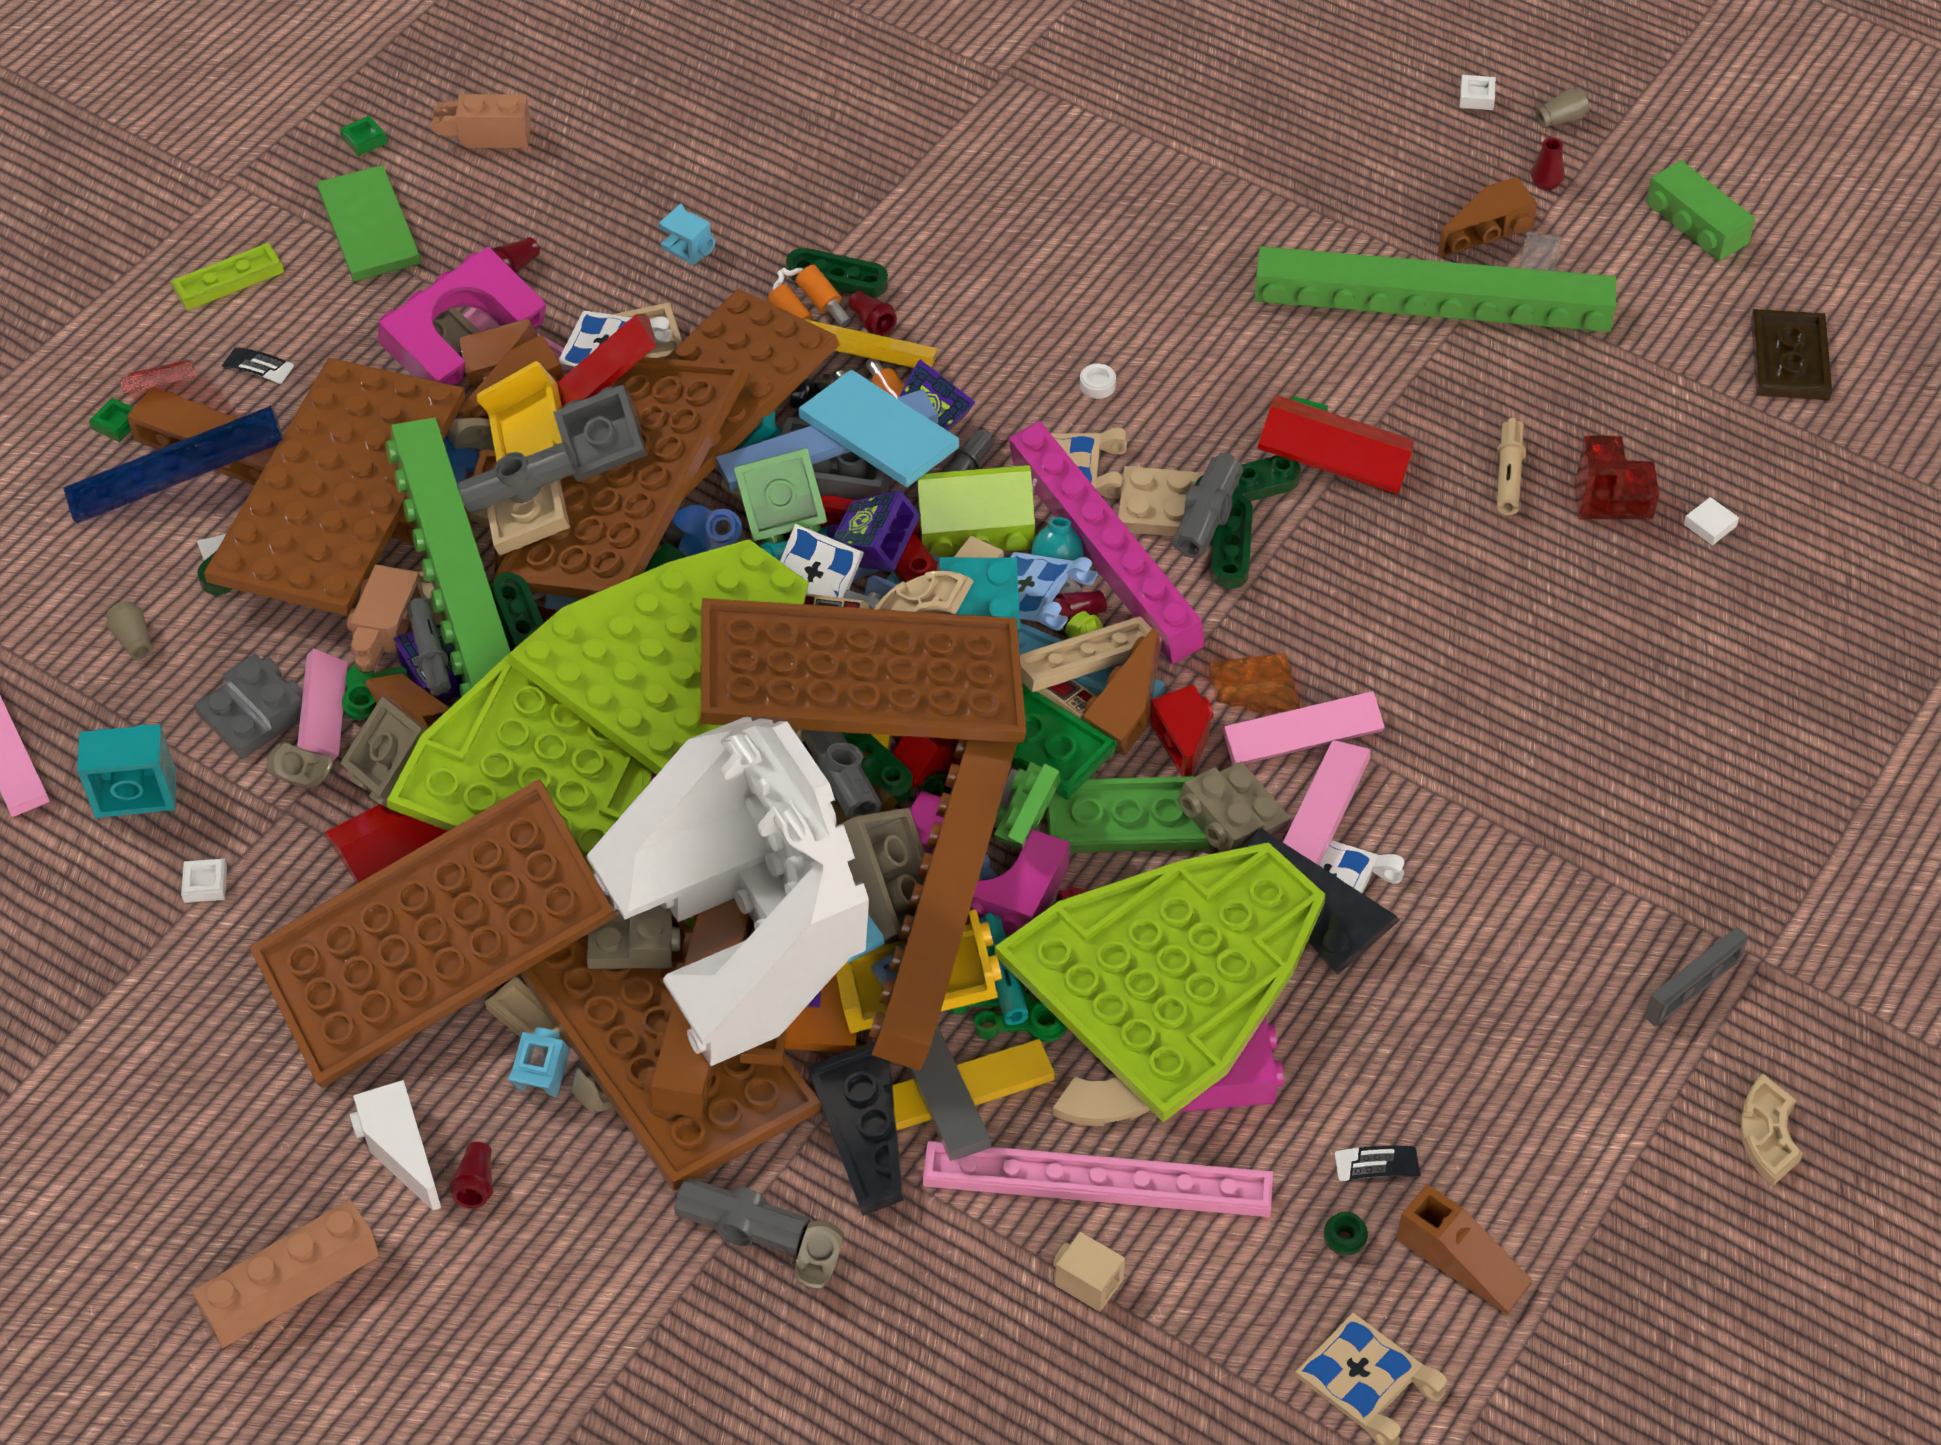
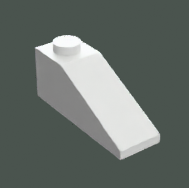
(394, 1138)

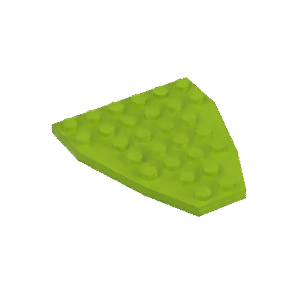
(634, 649)
(507, 738)
(1171, 966)

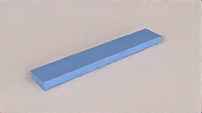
(819, 444)

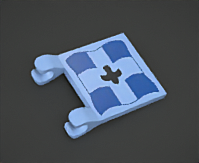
(1040, 582)

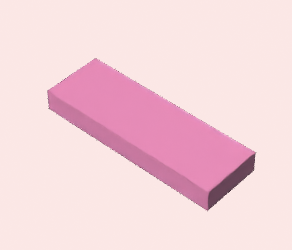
(322, 704)

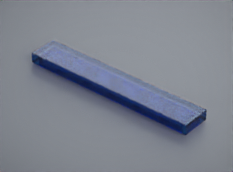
(173, 464)

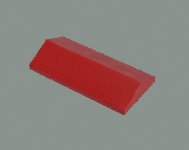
(608, 360)
(1336, 444)
(378, 840)

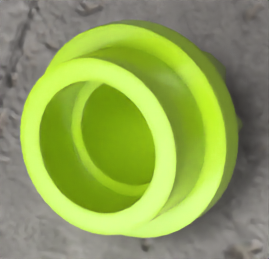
(1082, 624)

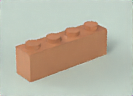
(285, 1273)

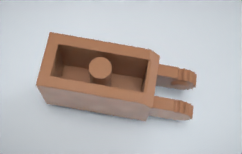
(485, 120)
(382, 613)

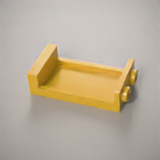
(523, 411)
(969, 983)

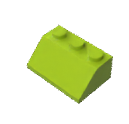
(976, 503)

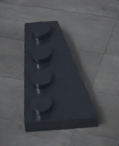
(1348, 918)
(861, 1116)

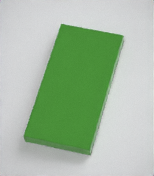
(368, 223)
(1125, 817)

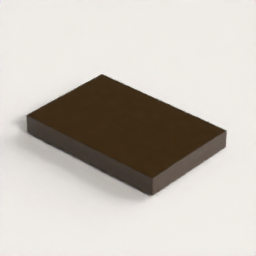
(1791, 354)

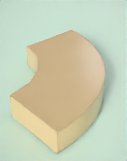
(928, 593)
(1098, 1102)
(1766, 1130)

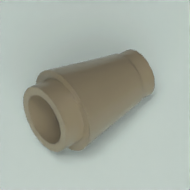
(1564, 108)
(130, 629)

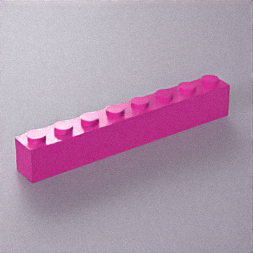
(1108, 542)

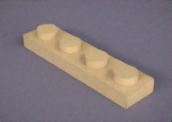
(1081, 654)

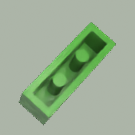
(1700, 210)

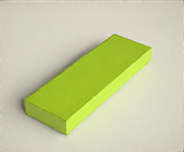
(227, 276)

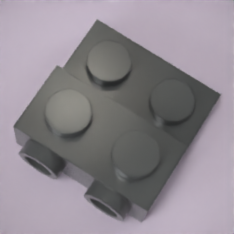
(601, 431)
(251, 705)

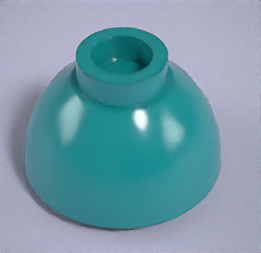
(1058, 541)

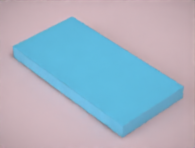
(879, 428)

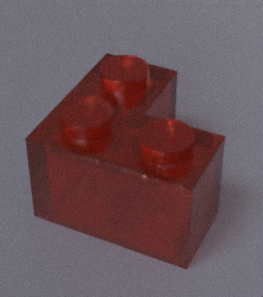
(1610, 485)

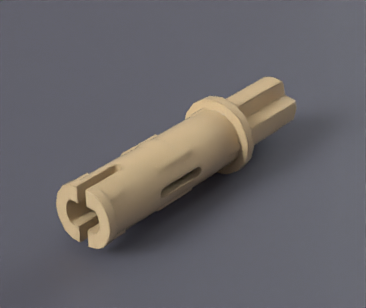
(1511, 454)

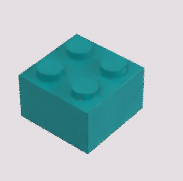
(993, 589)
(127, 770)

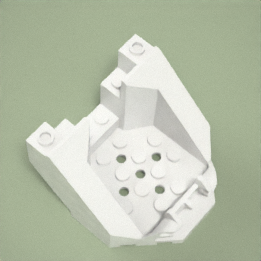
(752, 823)

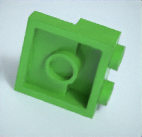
(780, 494)
(1031, 798)

